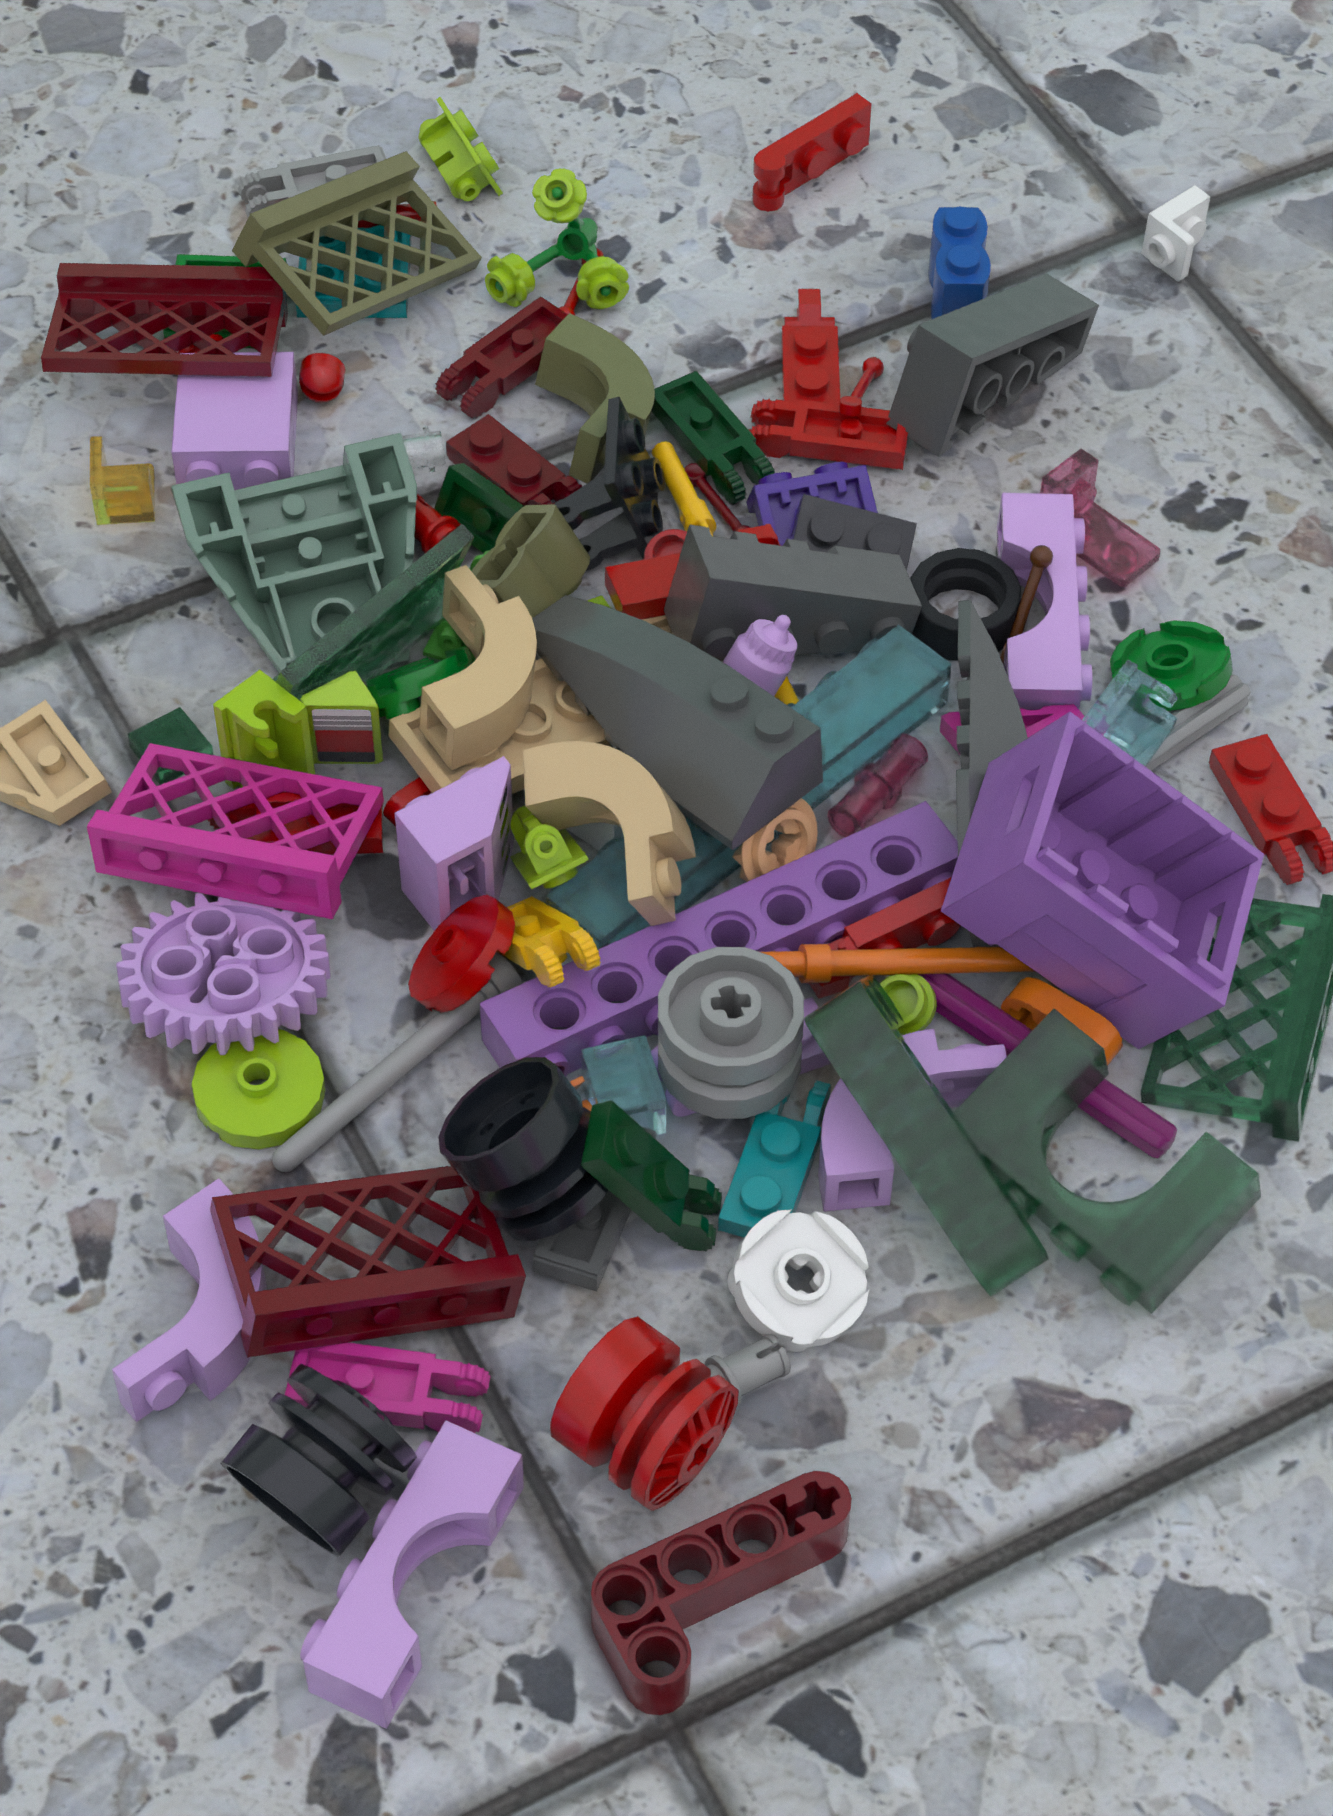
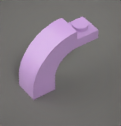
(854, 1159)
(207, 1340)

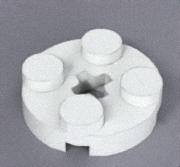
(794, 1316)

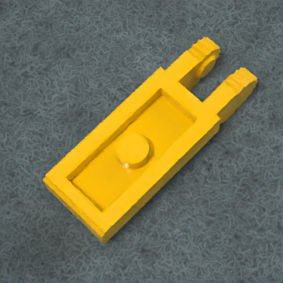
(545, 937)

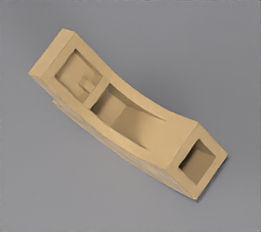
(490, 698)
(596, 783)

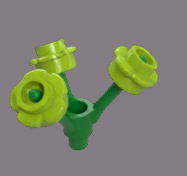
(561, 200)

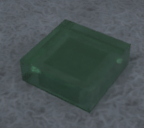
(169, 730)

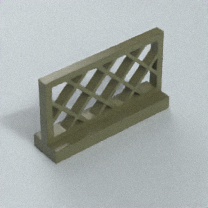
(334, 212)

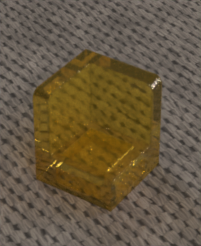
(120, 491)

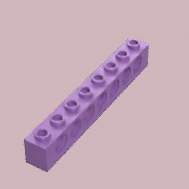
(774, 912)

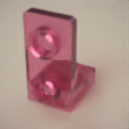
(1109, 543)

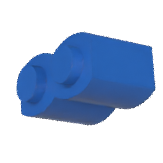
(958, 259)

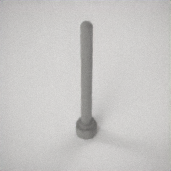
(390, 1071)

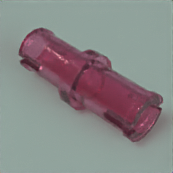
(878, 785)

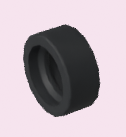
(969, 571)

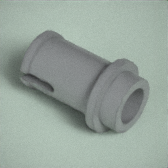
(751, 1365)

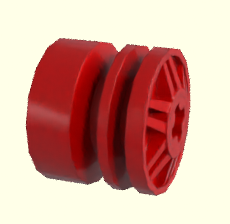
(644, 1412)

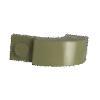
(588, 369)

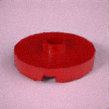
(457, 954)

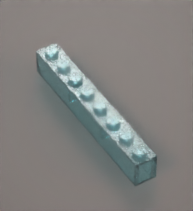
(860, 713)

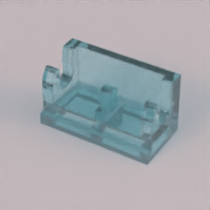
(1128, 715)

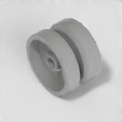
(730, 1032)

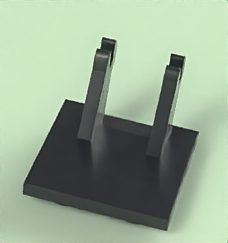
(628, 482)

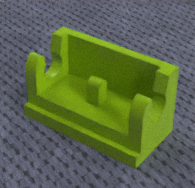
(264, 726)

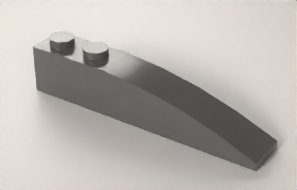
(987, 716)
(693, 722)

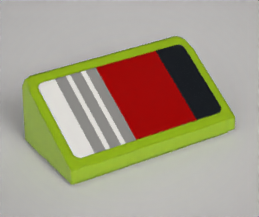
(344, 722)

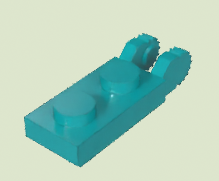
(774, 1164)

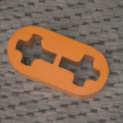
(1035, 999)

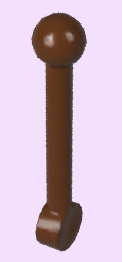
(1041, 558)

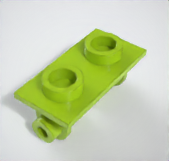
(450, 147)
(546, 854)

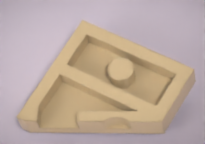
(47, 768)

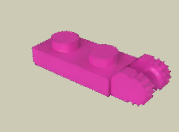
(400, 1382)

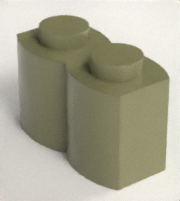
(534, 559)

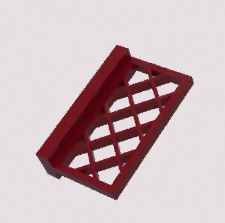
(154, 297)
(379, 1298)

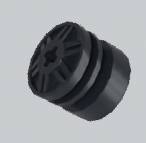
(523, 1148)
(320, 1459)

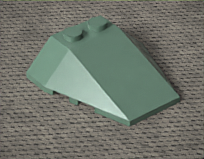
(305, 546)

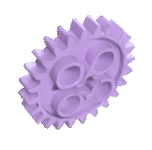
(223, 973)

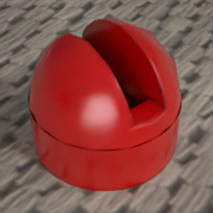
(321, 377)

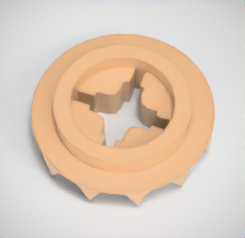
(797, 840)

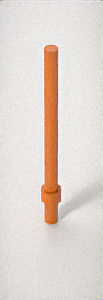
(819, 963)

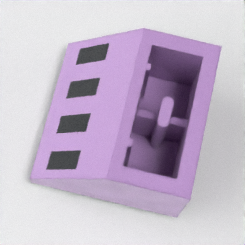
(456, 841)

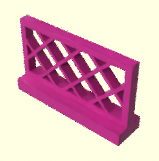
(224, 860)

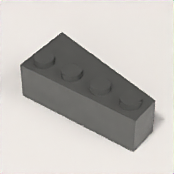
(987, 357)
(831, 597)

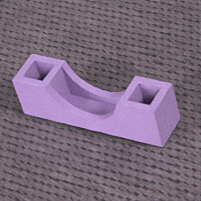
(1047, 659)
(454, 1498)

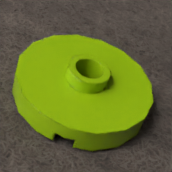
(265, 1112)

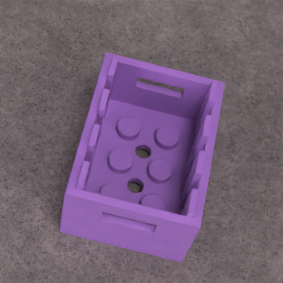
(1104, 881)

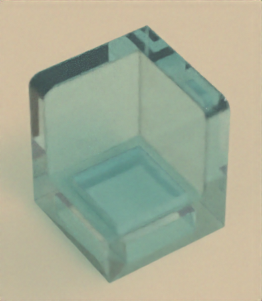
(626, 1075)

